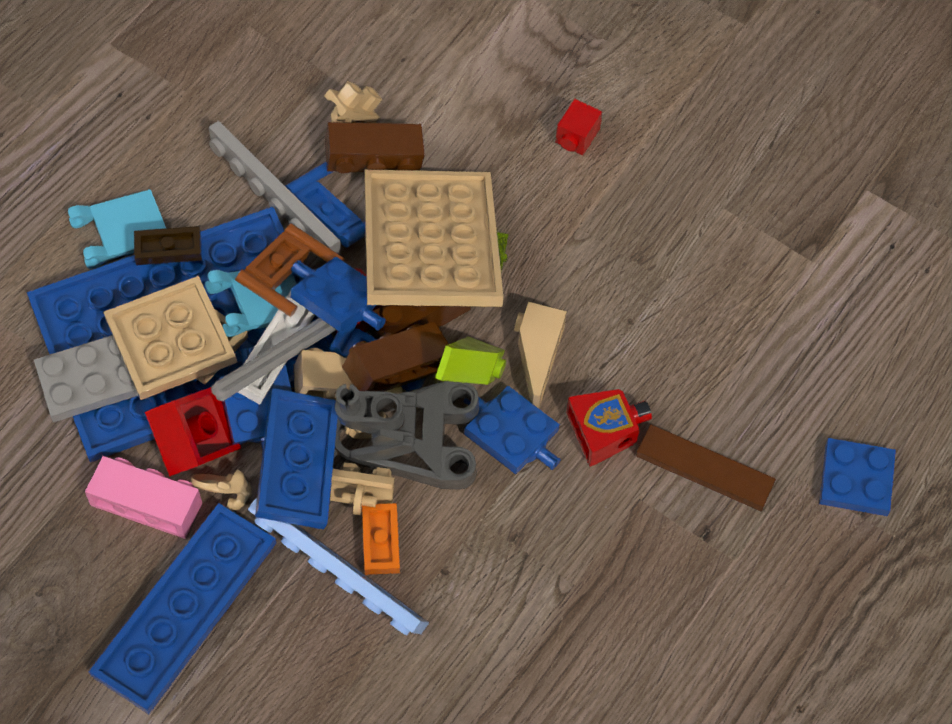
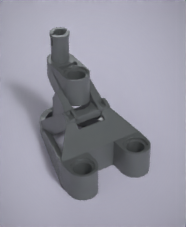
(361, 412)

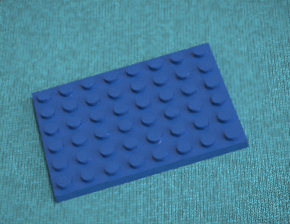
(74, 309)

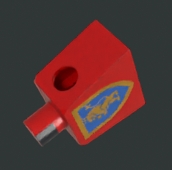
(605, 423)

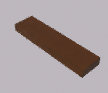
(705, 467)

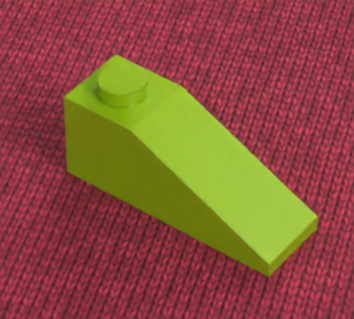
(471, 362)

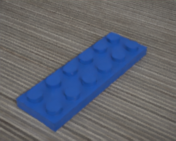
(182, 608)

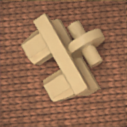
(354, 104)
(361, 488)

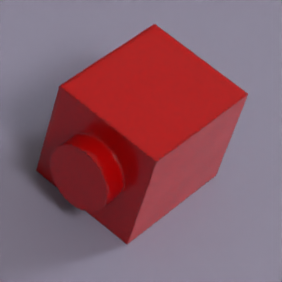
(578, 127)

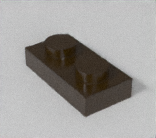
(167, 245)

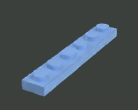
(348, 576)

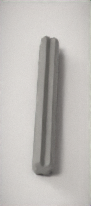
(271, 359)

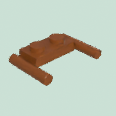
(275, 265)

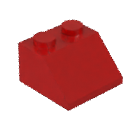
(191, 431)

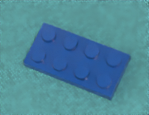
(297, 459)

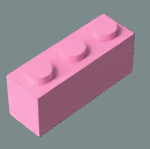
(144, 496)

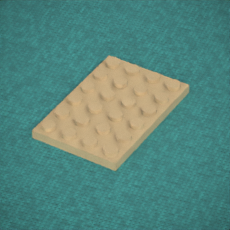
(431, 239)

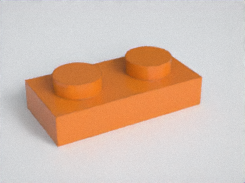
(381, 539)

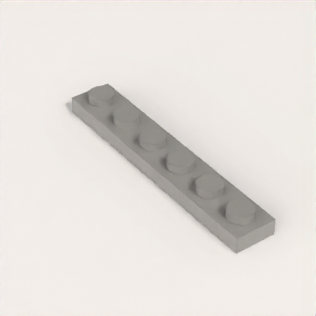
(267, 185)

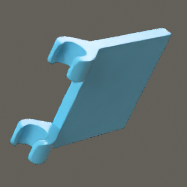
(116, 224)
(254, 310)

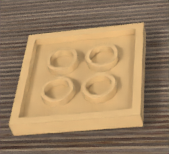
(170, 337)

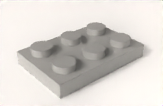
(84, 378)

